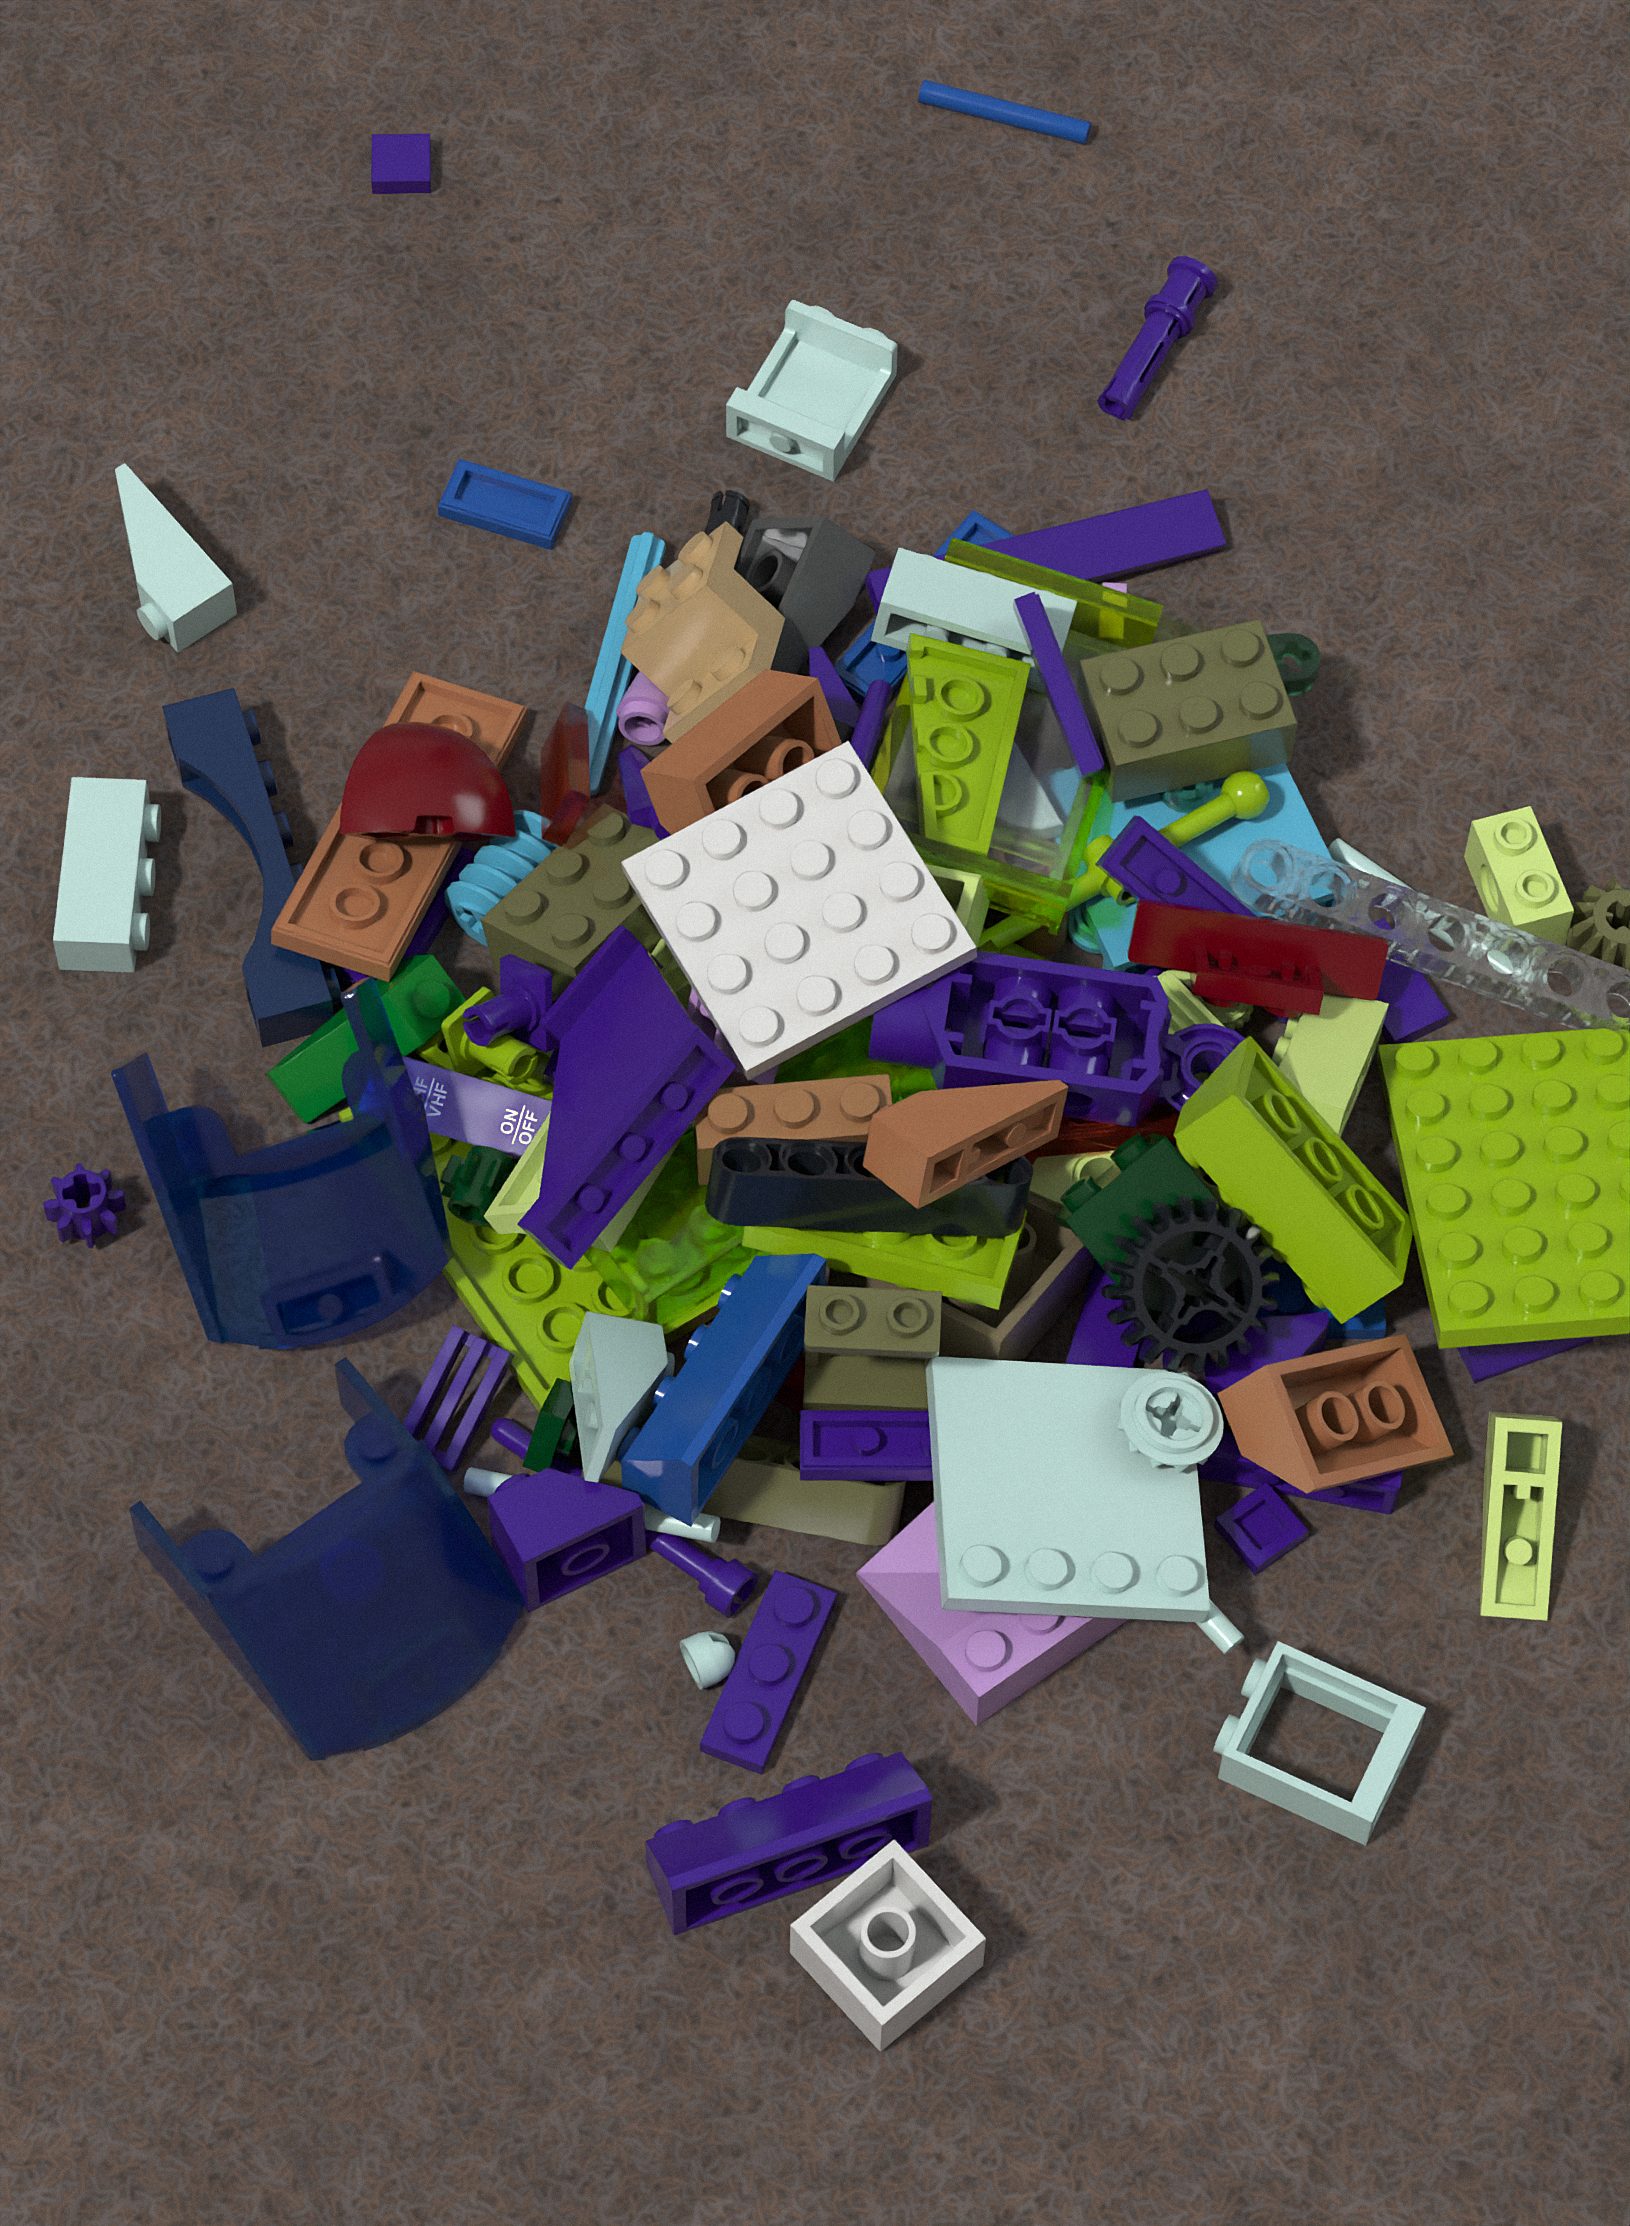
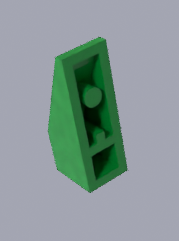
(416, 1006)

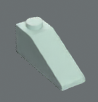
(176, 581)
(613, 1384)

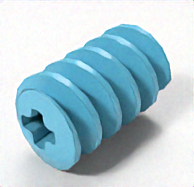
(496, 873)

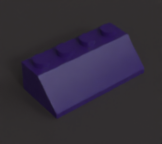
(787, 1840)

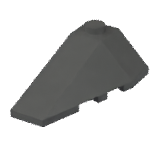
(808, 575)

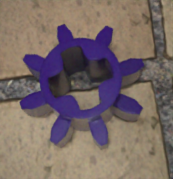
(84, 1222)

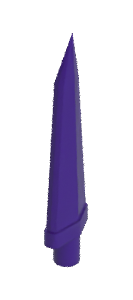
(639, 805)

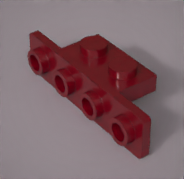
(1257, 958)

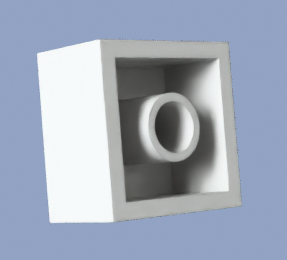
(887, 1945)

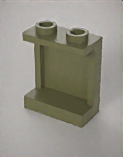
(869, 1347)

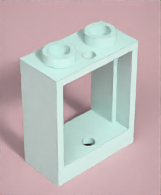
(1343, 1693)

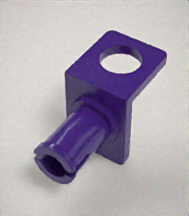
(517, 1010)

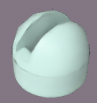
(708, 1657)

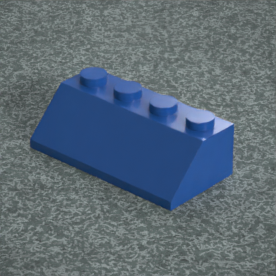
(722, 1387)

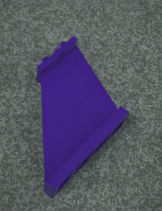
(622, 1092)

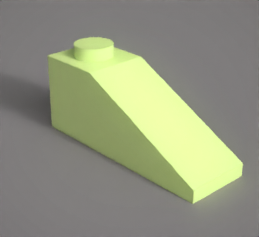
(1519, 1514)

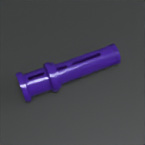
(1167, 319)

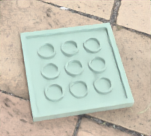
(1050, 1504)

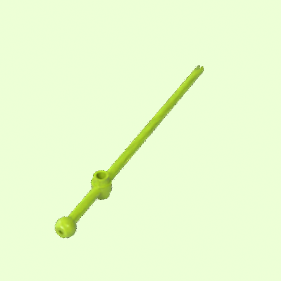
(1241, 797)

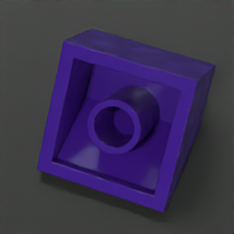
(563, 1532)

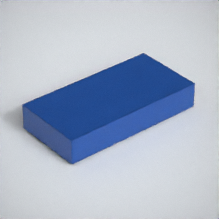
(505, 504)

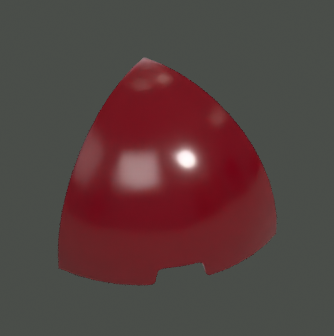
(425, 783)

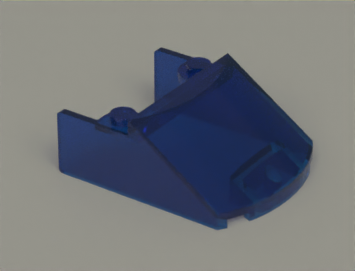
(308, 1228)
(364, 1609)

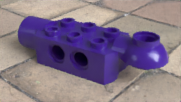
(1052, 1021)

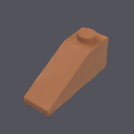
(959, 1134)

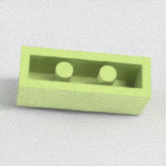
(1331, 1054)

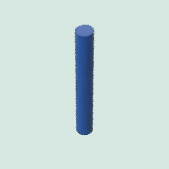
(1004, 112)

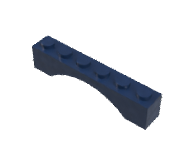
(218, 763)

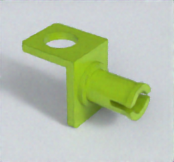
(503, 1055)

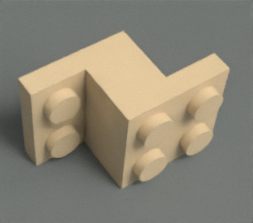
(700, 629)

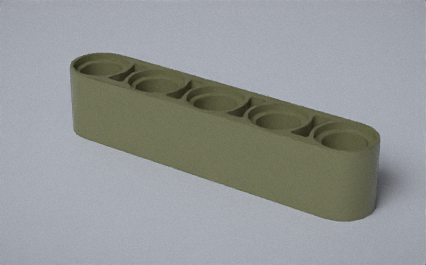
(767, 1491)

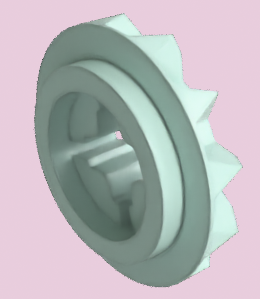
(1197, 1419)

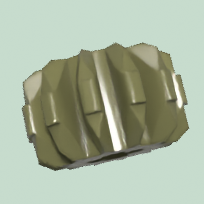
(1603, 924)

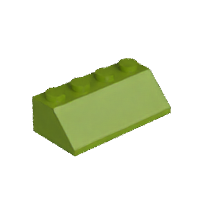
(1296, 1182)

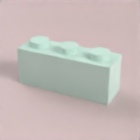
(961, 609)
(105, 875)

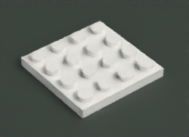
(799, 910)

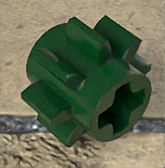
(475, 1182)

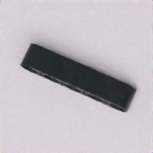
(829, 1189)

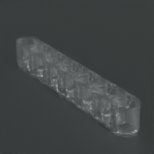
(1410, 944)

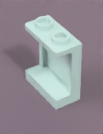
(814, 391)

